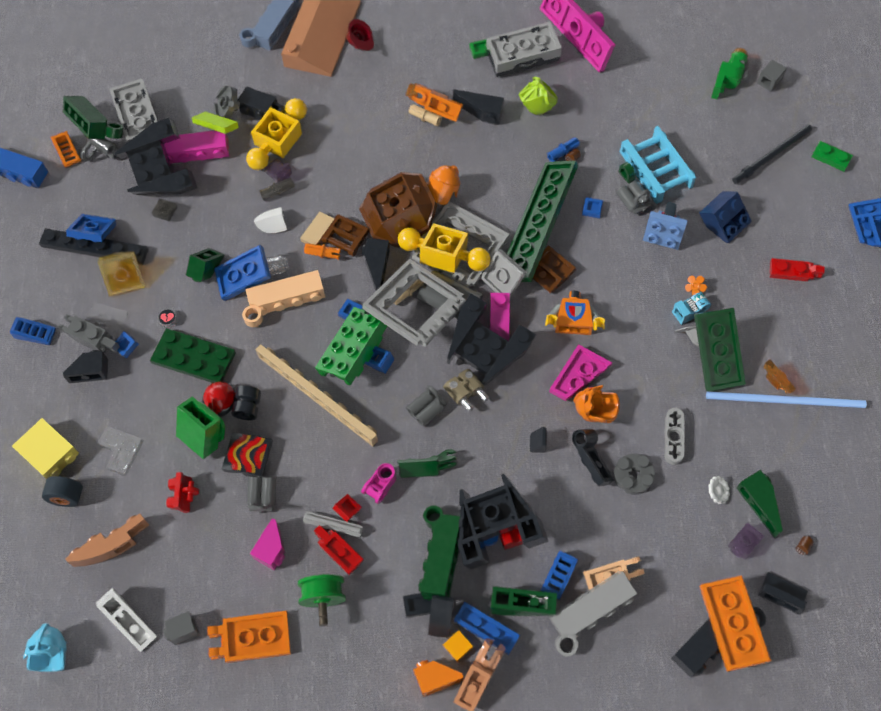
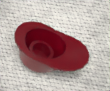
(360, 35)

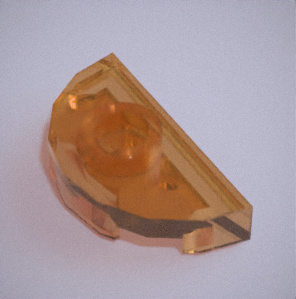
(778, 378)

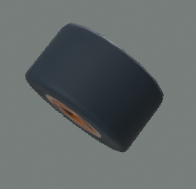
(62, 491)

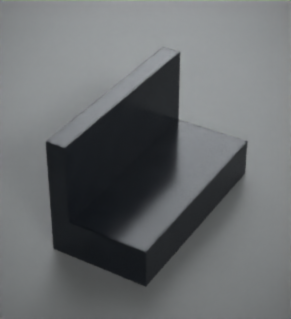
(783, 593)

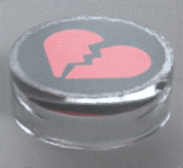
(167, 318)

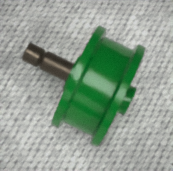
(321, 592)

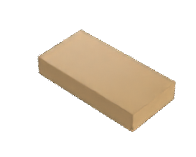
(316, 229)

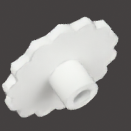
(719, 490)

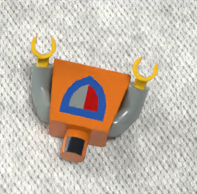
(574, 316)

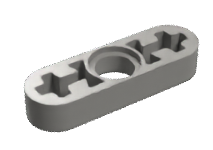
(679, 428)

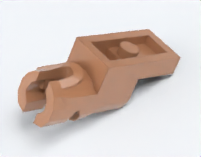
(478, 676)

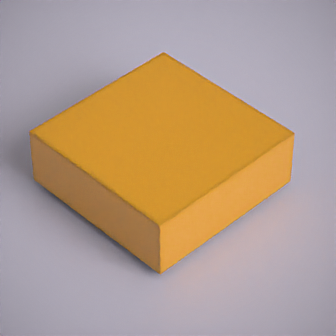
(457, 646)

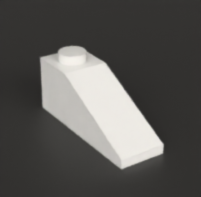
(125, 619)

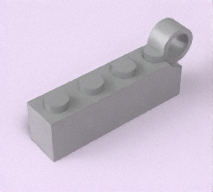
(590, 607)

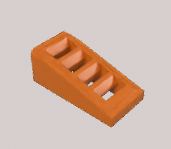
(63, 137)

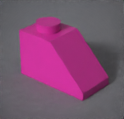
(269, 547)

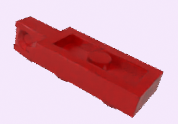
(795, 270)
(339, 550)

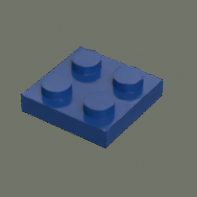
(91, 228)

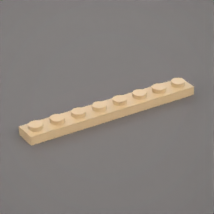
(324, 399)

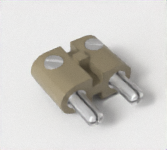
(463, 387)

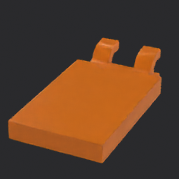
(251, 637)

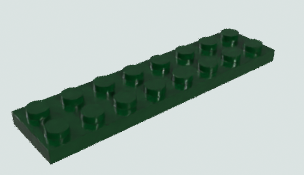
(541, 215)

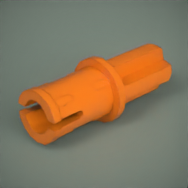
(322, 251)

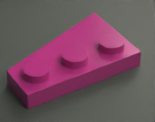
(578, 372)

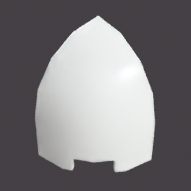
(271, 221)

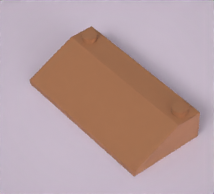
(319, 35)

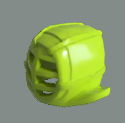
(538, 96)

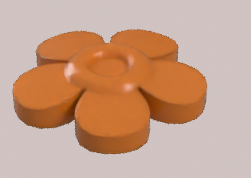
(696, 285)

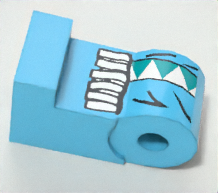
(689, 307)

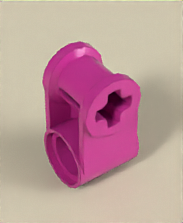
(377, 485)

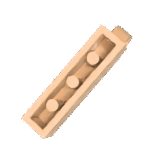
(281, 295)

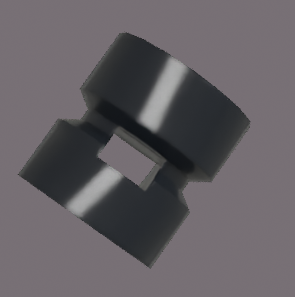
(246, 401)

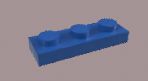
(486, 627)

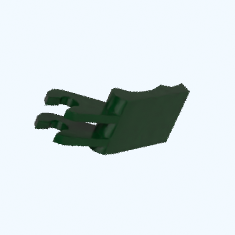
(427, 466)

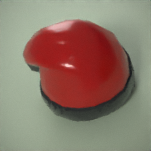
(219, 398)

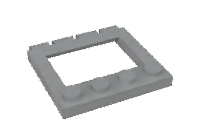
(475, 227)
(397, 285)

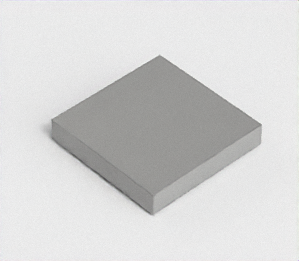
(503, 273)

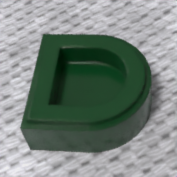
(627, 172)

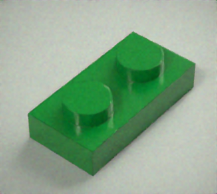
(831, 156)

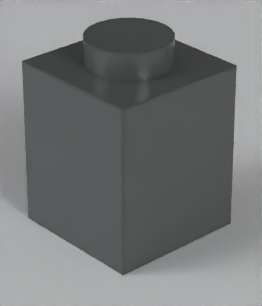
(771, 75)
(180, 628)

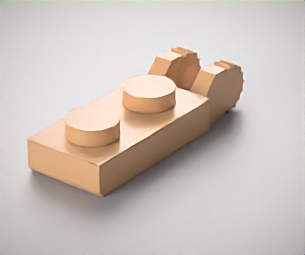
(599, 574)

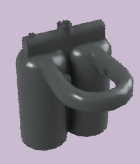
(102, 145)
(635, 197)
(426, 406)
(261, 493)

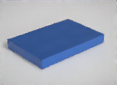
(242, 272)

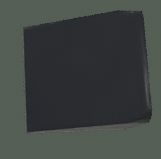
(538, 440)

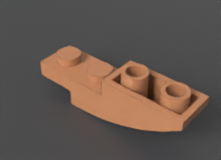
(101, 548)

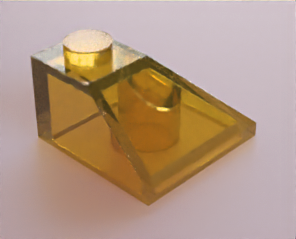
(121, 272)

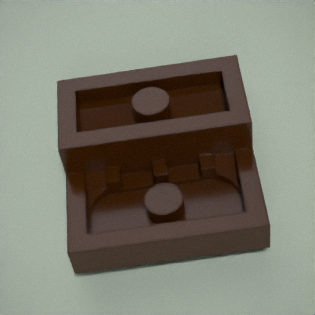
(552, 270)

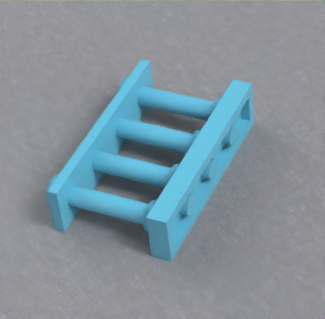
(648, 177)

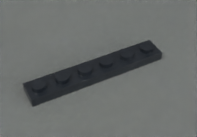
(59, 241)

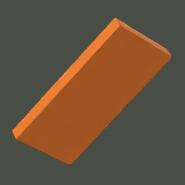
(734, 623)

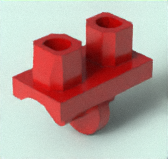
(183, 492)

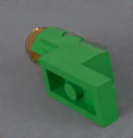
(731, 72)

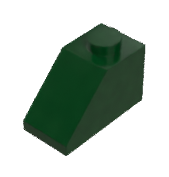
(202, 264)

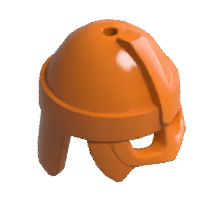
(443, 183)
(597, 405)

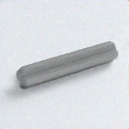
(333, 524)

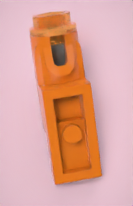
(434, 101)

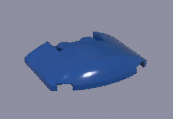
(867, 221)

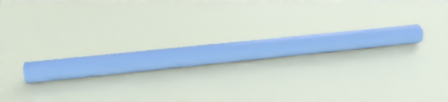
(786, 399)

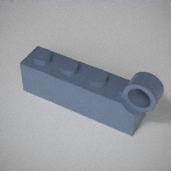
(271, 24)

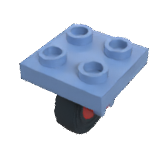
(665, 227)

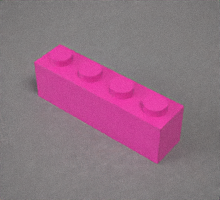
(198, 147)

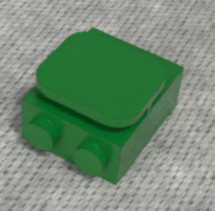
(199, 427)

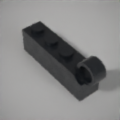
(702, 646)

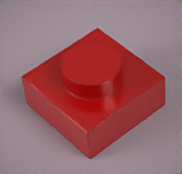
(347, 507)

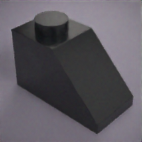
(87, 367)

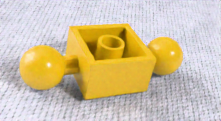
(276, 133)
(444, 248)

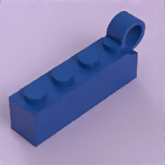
(22, 168)

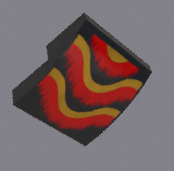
(247, 454)

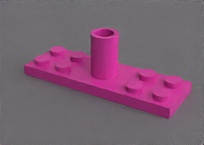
(581, 30)

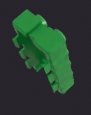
(352, 346)

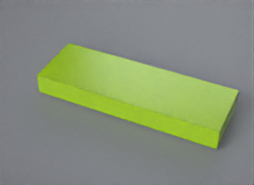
(215, 122)

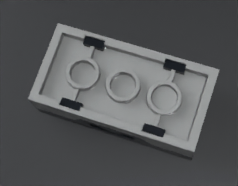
(523, 49)
(133, 107)

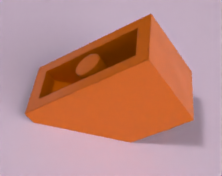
(435, 677)

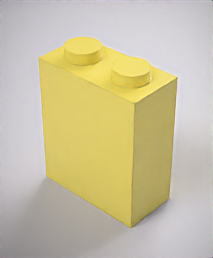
(45, 449)

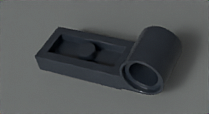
(590, 457)

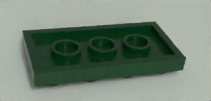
(719, 349)
(192, 356)

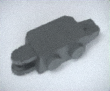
(88, 334)

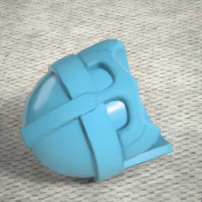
(46, 650)

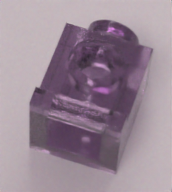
(749, 534)

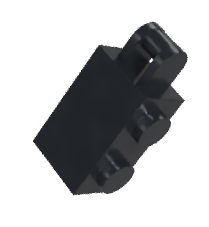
(257, 103)

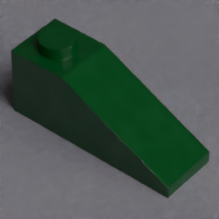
(760, 496)
(522, 602)

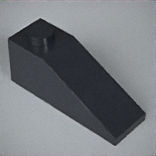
(482, 106)
(376, 258)

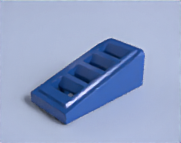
(21, 326)
(383, 361)
(567, 559)

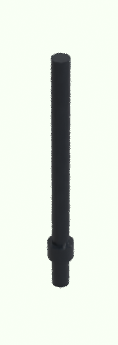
(749, 170)

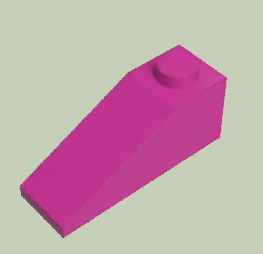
(500, 314)

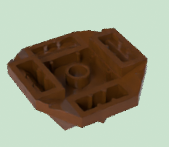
(414, 209)

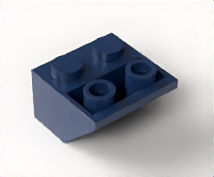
(726, 215)

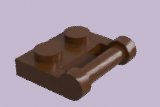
(347, 229)

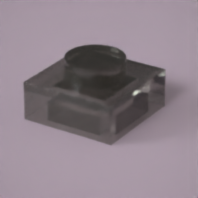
(164, 209)

